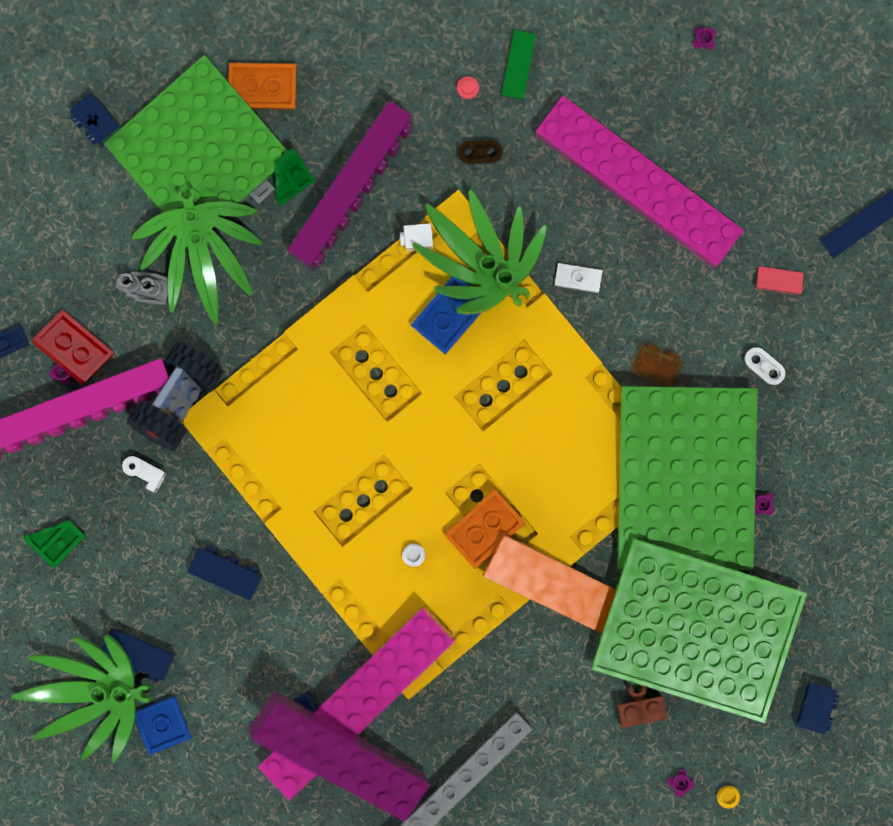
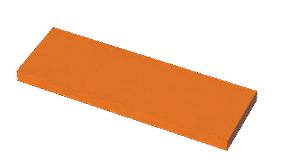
(550, 583)

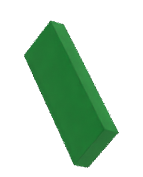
(518, 65)

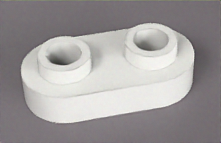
(764, 366)

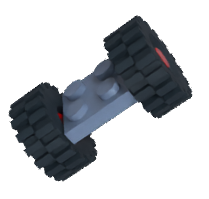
(190, 375)

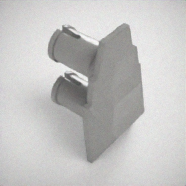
(144, 287)

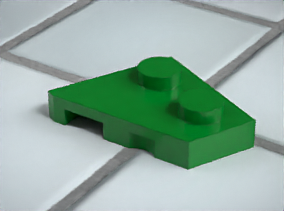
(290, 176)
(55, 542)

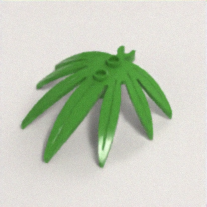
(194, 230)
(493, 273)
(109, 692)

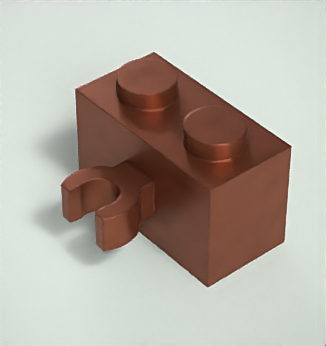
(641, 710)

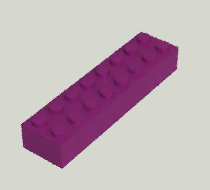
(350, 186)
(338, 756)

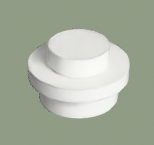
(413, 555)

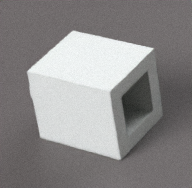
(418, 234)

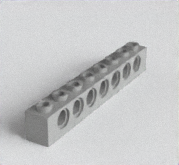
(470, 773)

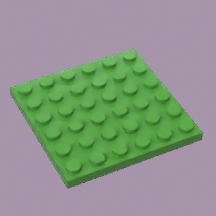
(197, 139)

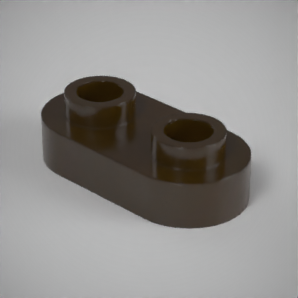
(480, 152)

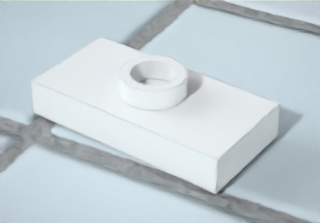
(578, 278)

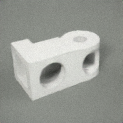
(138, 468)

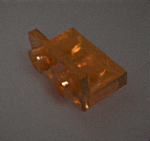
(657, 366)

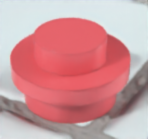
(467, 87)

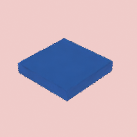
(162, 725)

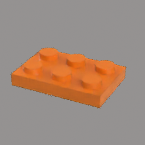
(265, 84)
(483, 527)

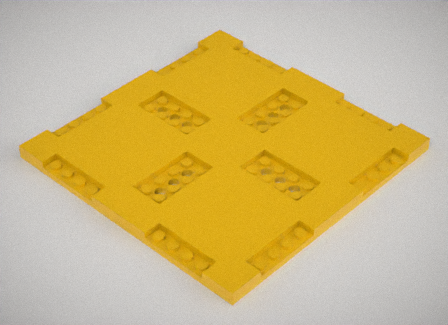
(313, 432)

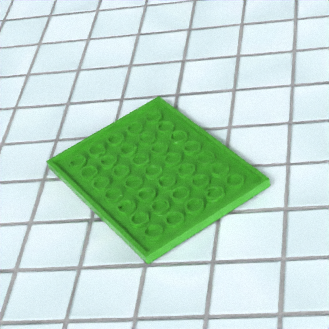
(689, 472)
(698, 630)

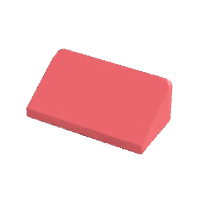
(779, 280)

